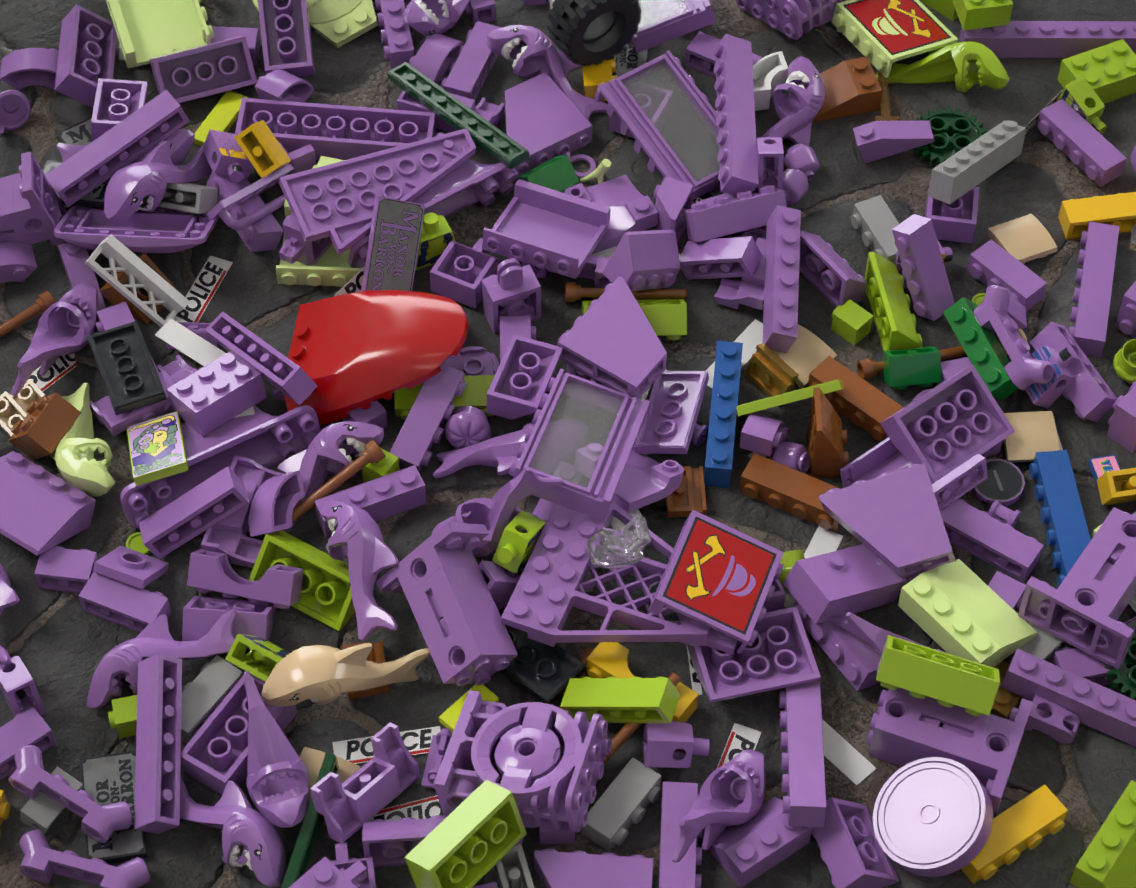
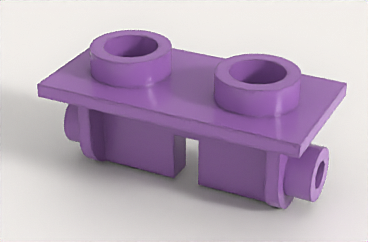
(435, 756)

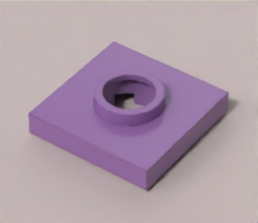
(130, 567)

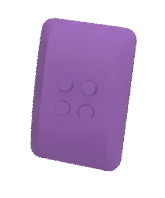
(151, 232)

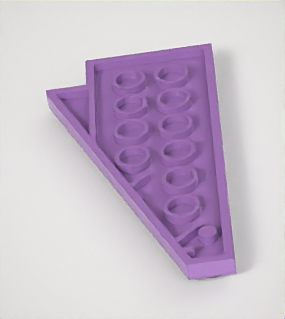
(341, 196)

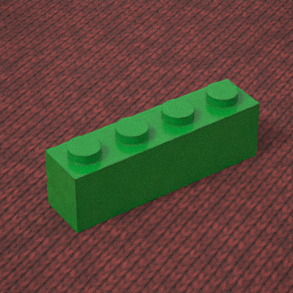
(981, 348)

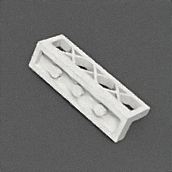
(141, 274)

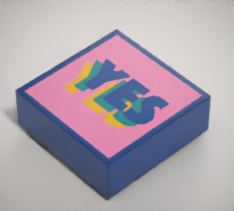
(1103, 464)

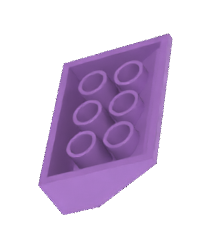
(949, 424)
(38, 506)
(774, 661)

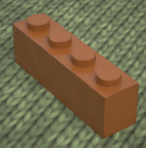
(858, 400)
(787, 490)

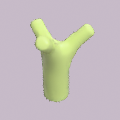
(598, 172)

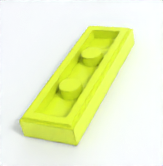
(221, 117)

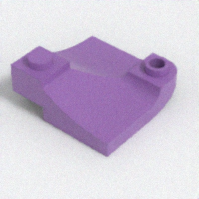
(628, 208)
(646, 481)

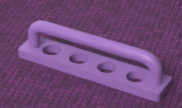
(223, 207)

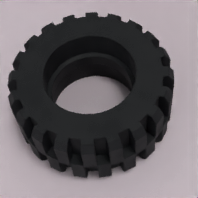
(592, 28)

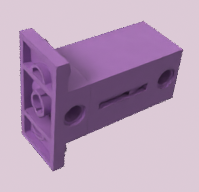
(29, 205)
(1092, 594)
(453, 605)
(921, 728)

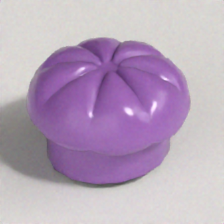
(467, 427)

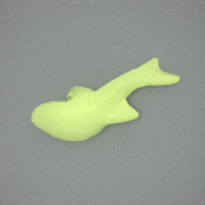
(76, 450)

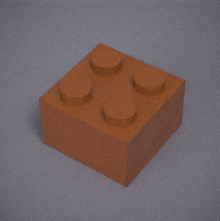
(43, 426)

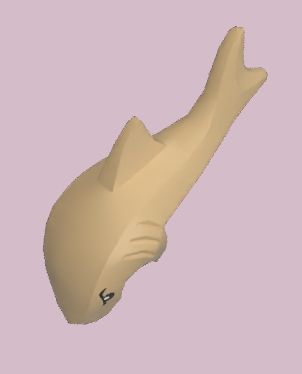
(325, 672)

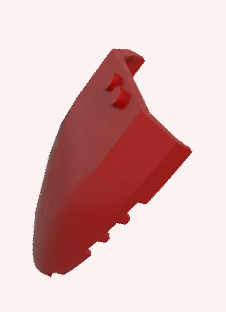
(371, 346)

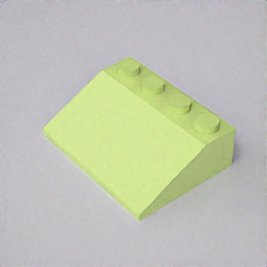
(964, 614)

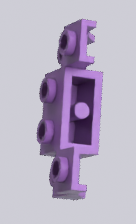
(488, 111)
(751, 288)
(168, 375)
(231, 533)
(369, 788)

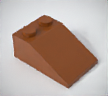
(849, 90)
(825, 439)

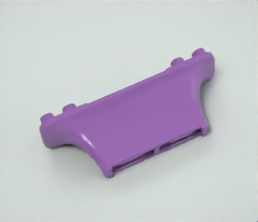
(455, 191)
(256, 436)

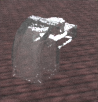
(619, 548)

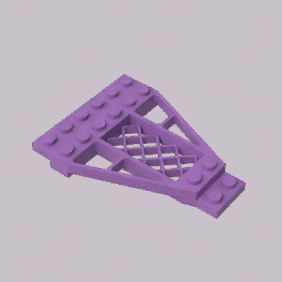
(556, 583)

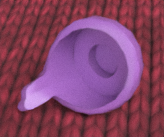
(13, 110)

